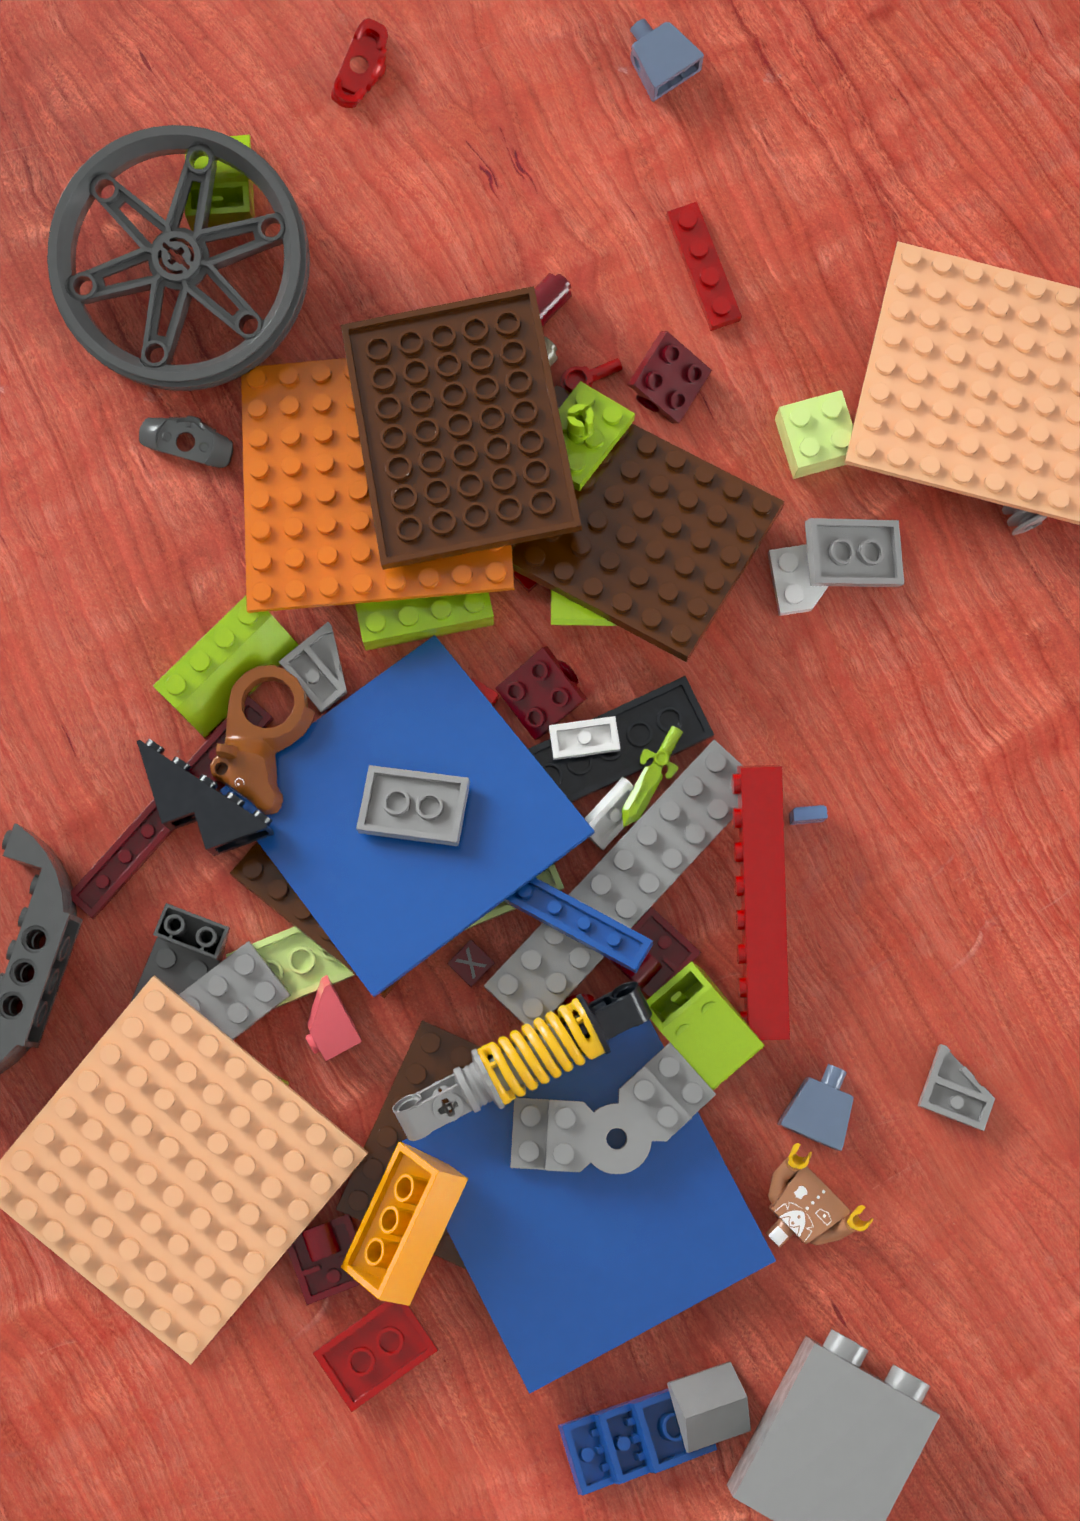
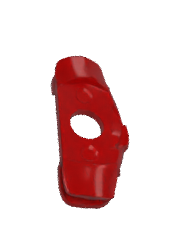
(369, 44)

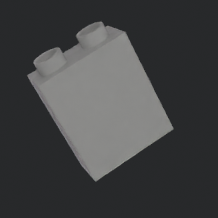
(834, 1438)

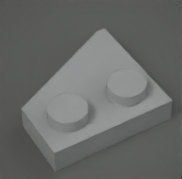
(318, 668)
(955, 1092)

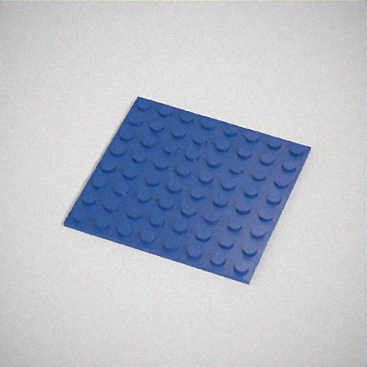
(397, 898)
(590, 1253)

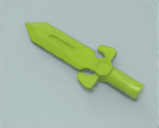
(650, 777)

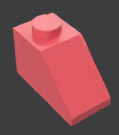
(330, 1023)

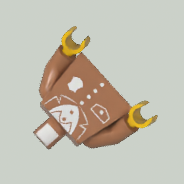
(808, 1206)

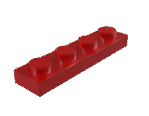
(703, 266)

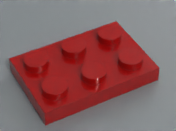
(375, 1352)

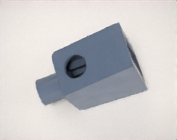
(663, 57)
(820, 1109)

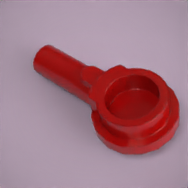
(573, 375)

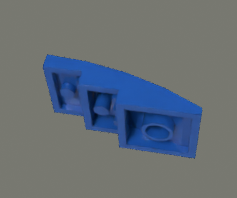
(625, 1442)

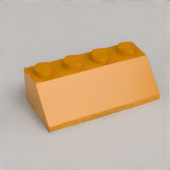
(403, 1224)

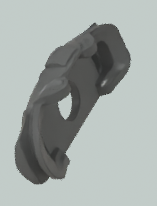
(209, 446)

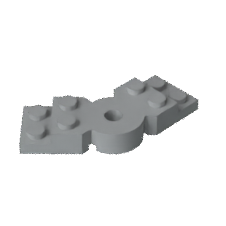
(649, 1109)

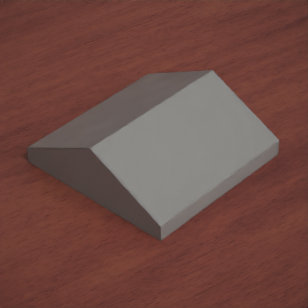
(710, 1406)

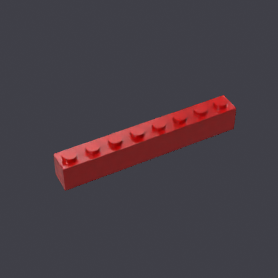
(762, 900)

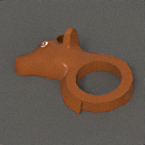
(248, 755)

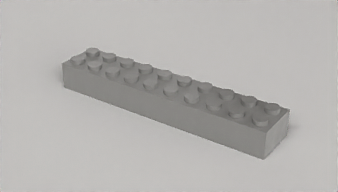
(623, 884)

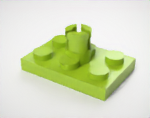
(591, 430)

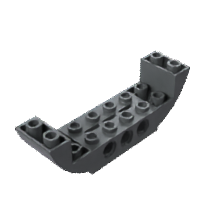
(48, 914)

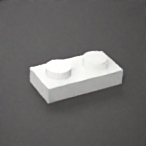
(584, 738)
(607, 814)

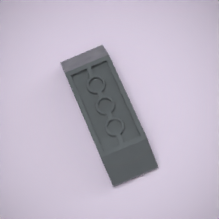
(184, 949)

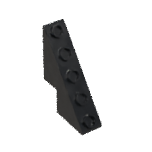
(189, 799)

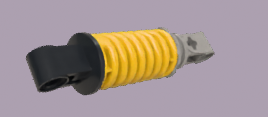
(506, 1067)

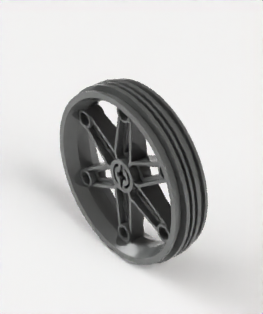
(88, 185)

